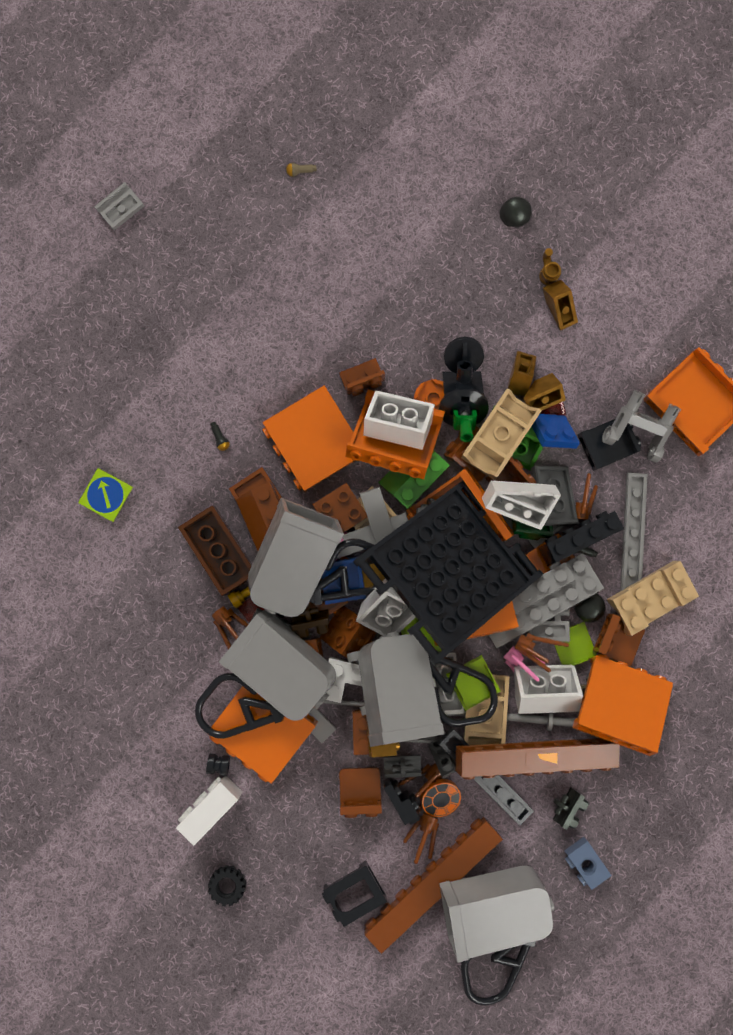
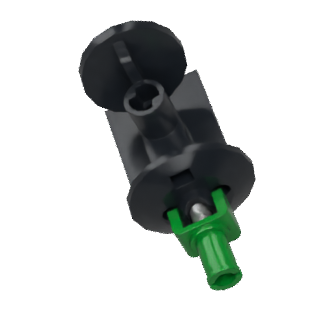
(463, 386)

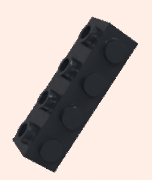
(581, 538)

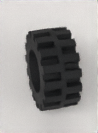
(217, 894)

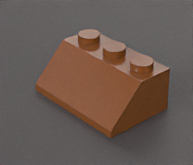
(258, 510)

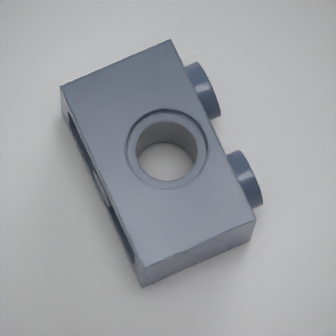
(595, 872)

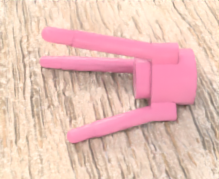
(515, 657)

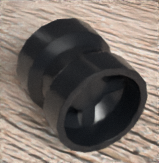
(217, 764)

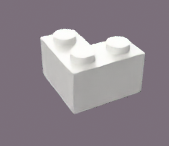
(345, 673)

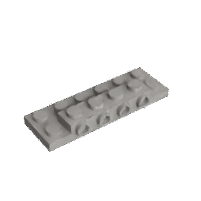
(551, 595)

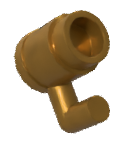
(551, 270)

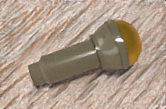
(294, 169)

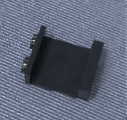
(602, 454)

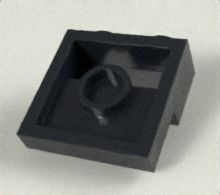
(404, 803)

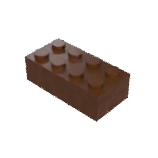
(217, 550)

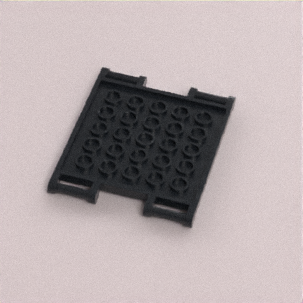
(449, 570)

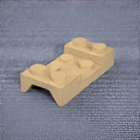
(500, 435)
(653, 597)
(494, 729)

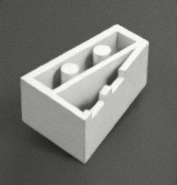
(522, 501)

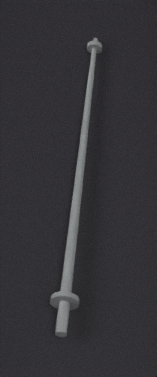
(549, 720)

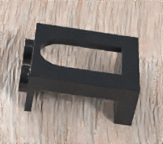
(332, 890)

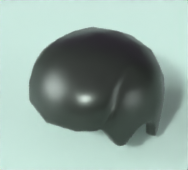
(516, 212)
(591, 609)

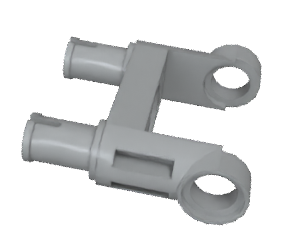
(629, 414)

